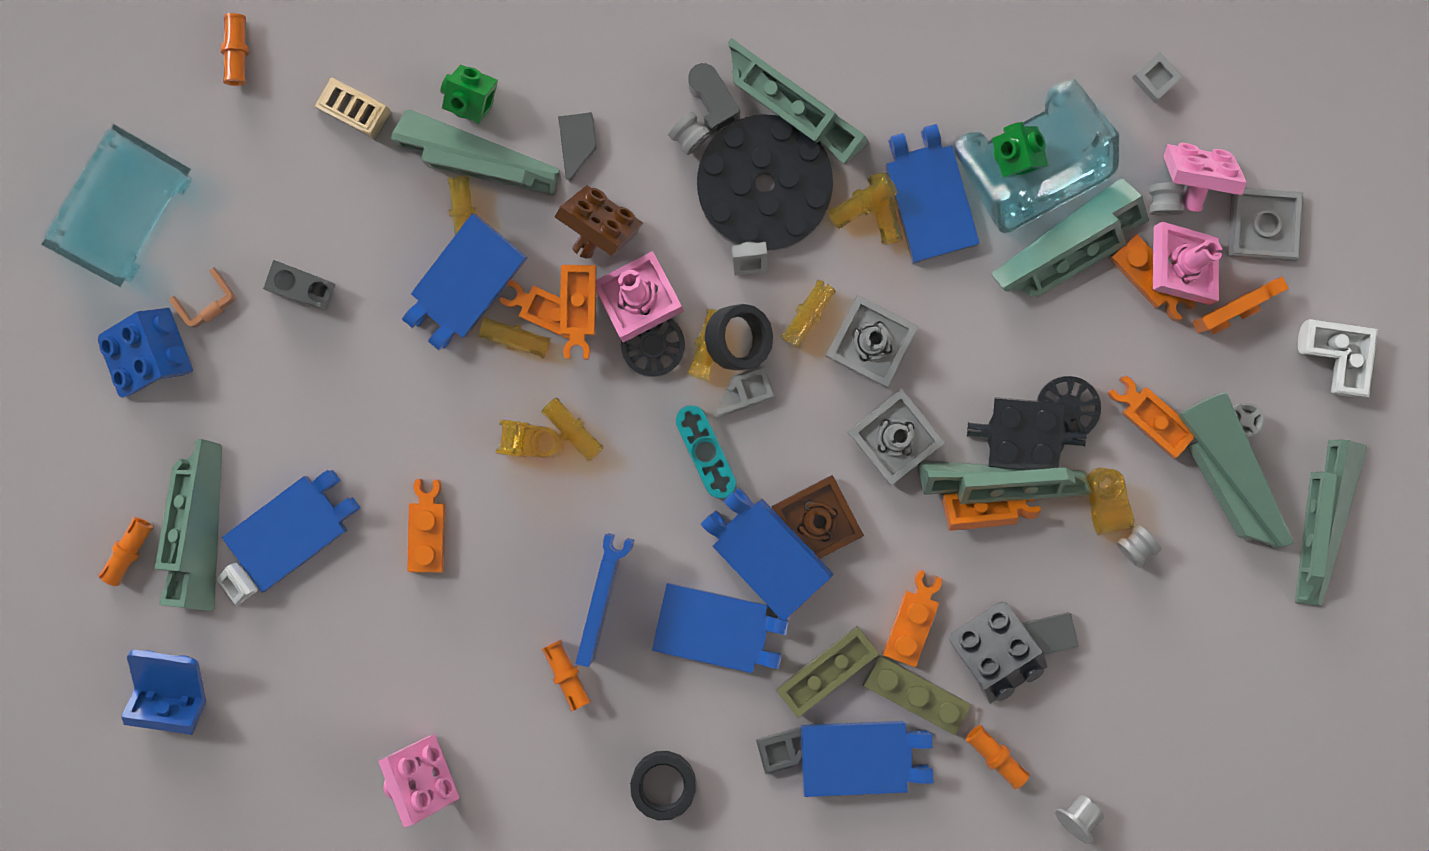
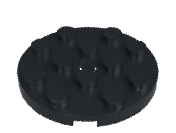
(757, 148)

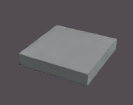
(1266, 224)

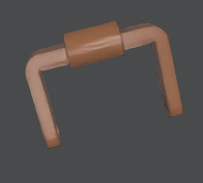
(210, 311)

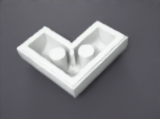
(1350, 347)

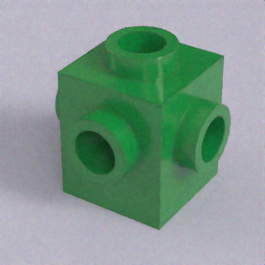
(468, 93)
(1019, 150)

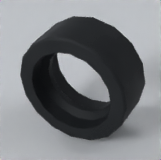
(761, 333)
(653, 810)

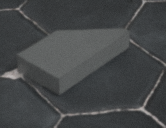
(577, 141)
(1053, 632)
(780, 750)

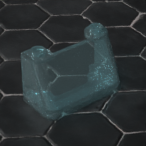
(1079, 152)
(115, 205)

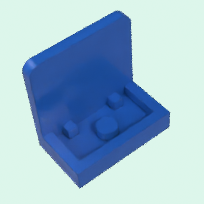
(144, 350)
(165, 692)

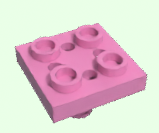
(1203, 171)
(1195, 263)
(632, 286)
(412, 782)

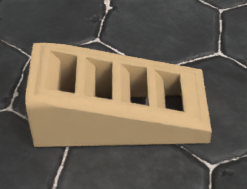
(376, 119)

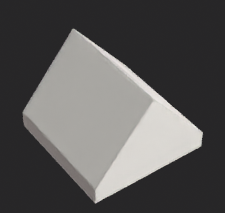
(237, 583)

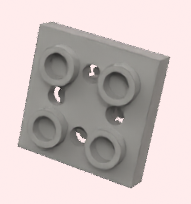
(895, 334)
(921, 439)

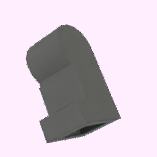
(709, 87)
(298, 285)

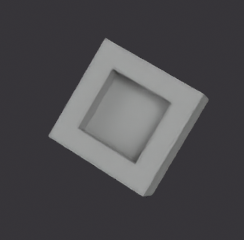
(1157, 77)
(750, 258)

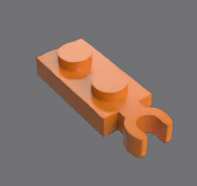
(1136, 263)
(1244, 305)
(578, 306)
(537, 307)
(1153, 418)
(985, 514)
(426, 530)
(912, 622)

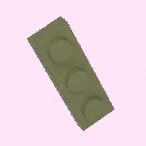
(827, 671)
(917, 695)

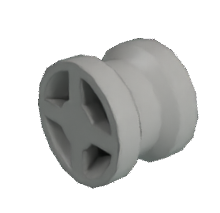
(689, 133)
(1166, 199)
(1250, 417)
(1139, 546)

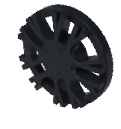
(653, 346)
(1073, 405)

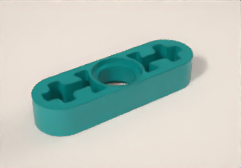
(702, 425)

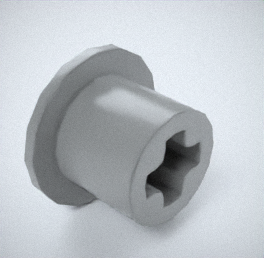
(1080, 818)

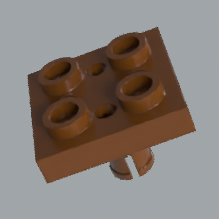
(598, 222)
(817, 521)

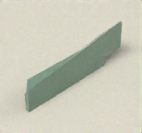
(794, 104)
(470, 155)
(1075, 242)
(1234, 471)
(993, 484)
(1326, 517)
(191, 529)

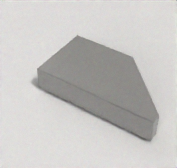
(745, 391)

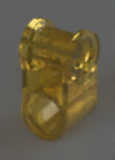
(523, 440)
(1109, 506)

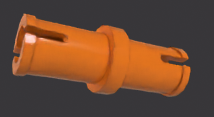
(234, 49)
(125, 551)
(566, 675)
(997, 757)

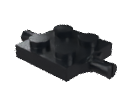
(1026, 434)

